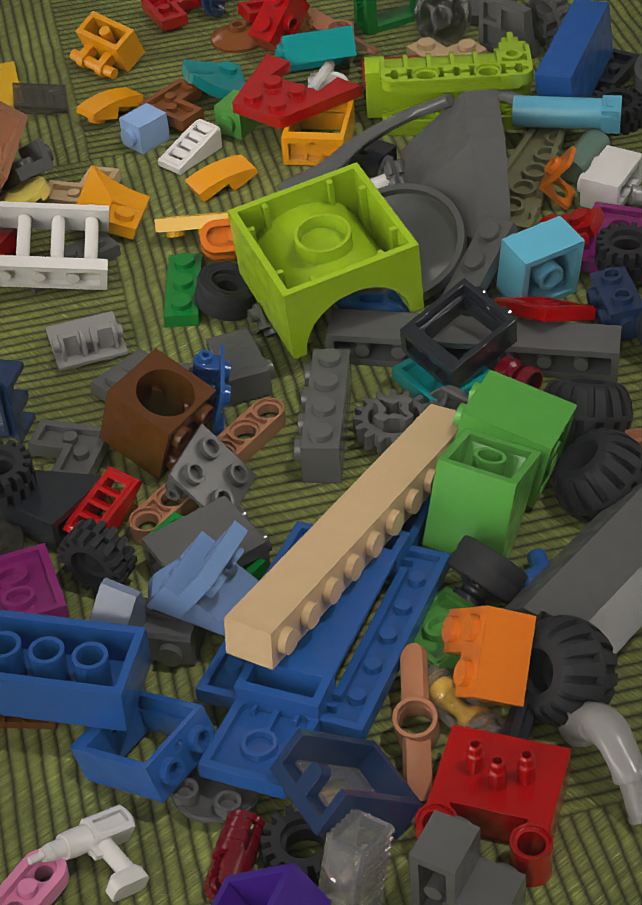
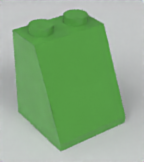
(521, 416)
(480, 492)

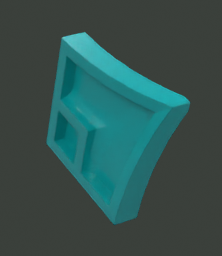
(212, 77)

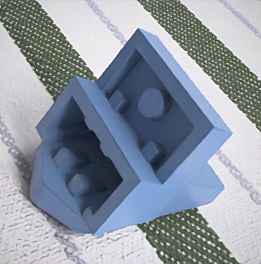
(203, 581)

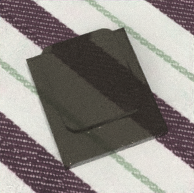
(39, 98)

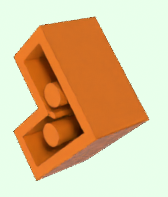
(493, 653)

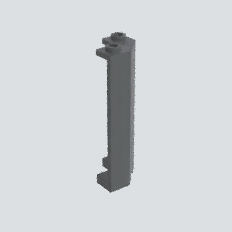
(595, 574)

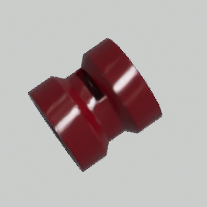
(513, 368)

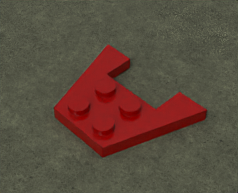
(283, 102)

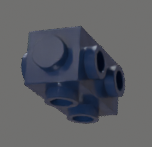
(615, 299)

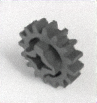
(547, 18)
(390, 416)

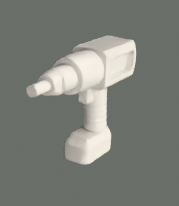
(99, 838)

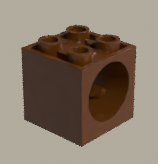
(156, 412)

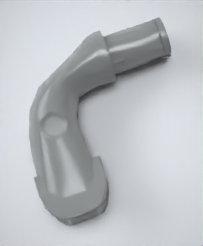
(609, 731)

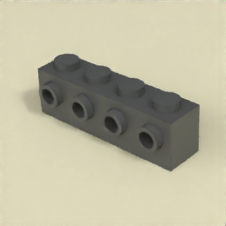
(325, 416)

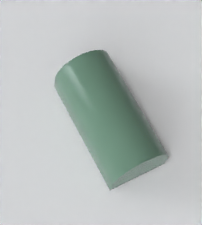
(588, 147)

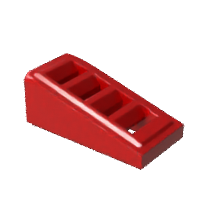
(95, 500)

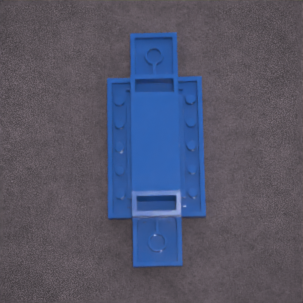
(302, 688)

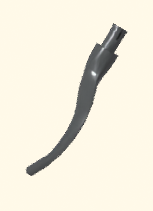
(351, 148)

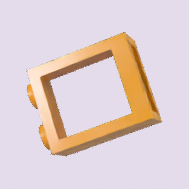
(314, 147)

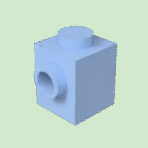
(144, 128)

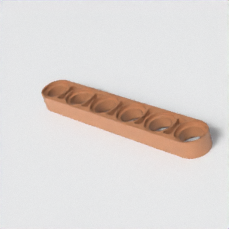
(247, 423)

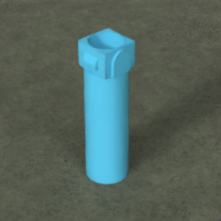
(568, 112)

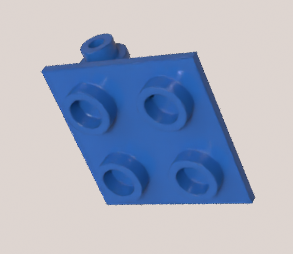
(214, 372)

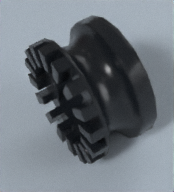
(473, 592)

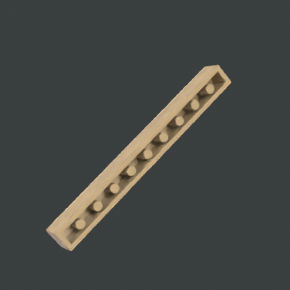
(339, 545)

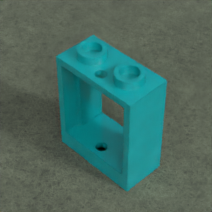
(314, 48)

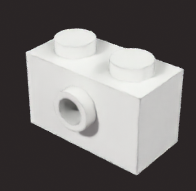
(610, 177)

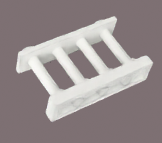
(56, 270)

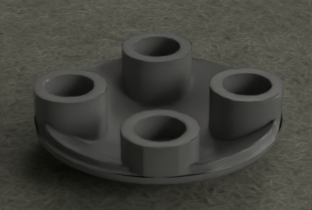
(209, 799)

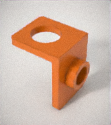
(552, 171)

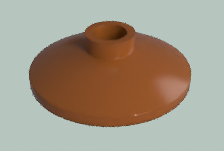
(234, 38)

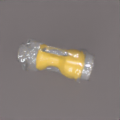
(443, 697)

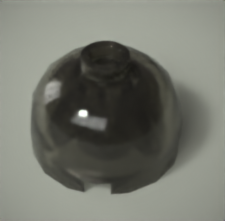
(443, 19)

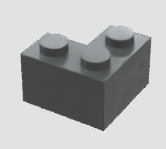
(449, 868)

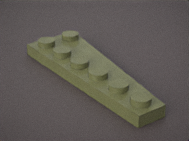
(526, 172)

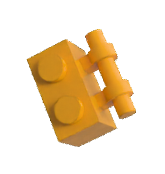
(109, 42)

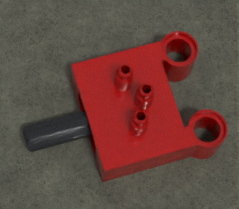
(505, 788)

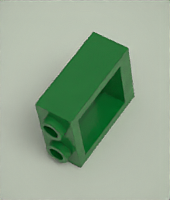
(373, 23)

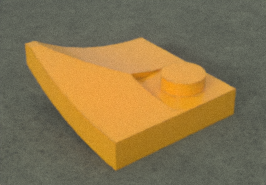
(125, 205)

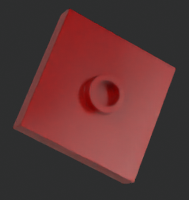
(547, 308)

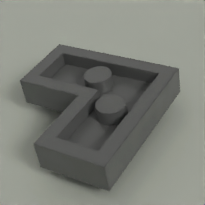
(72, 443)

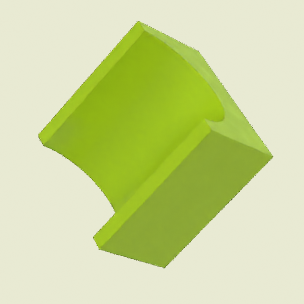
(319, 245)

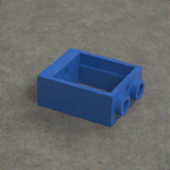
(103, 752)

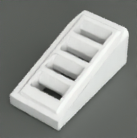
(192, 147)

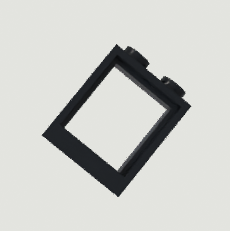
(436, 360)

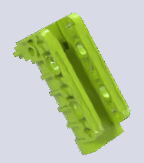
(406, 82)

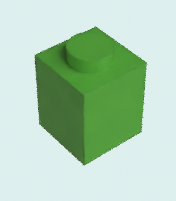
(230, 122)

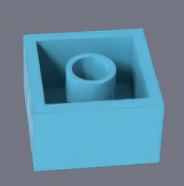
(541, 261)

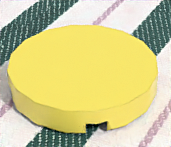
(28, 191)

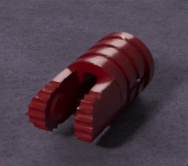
(234, 849)

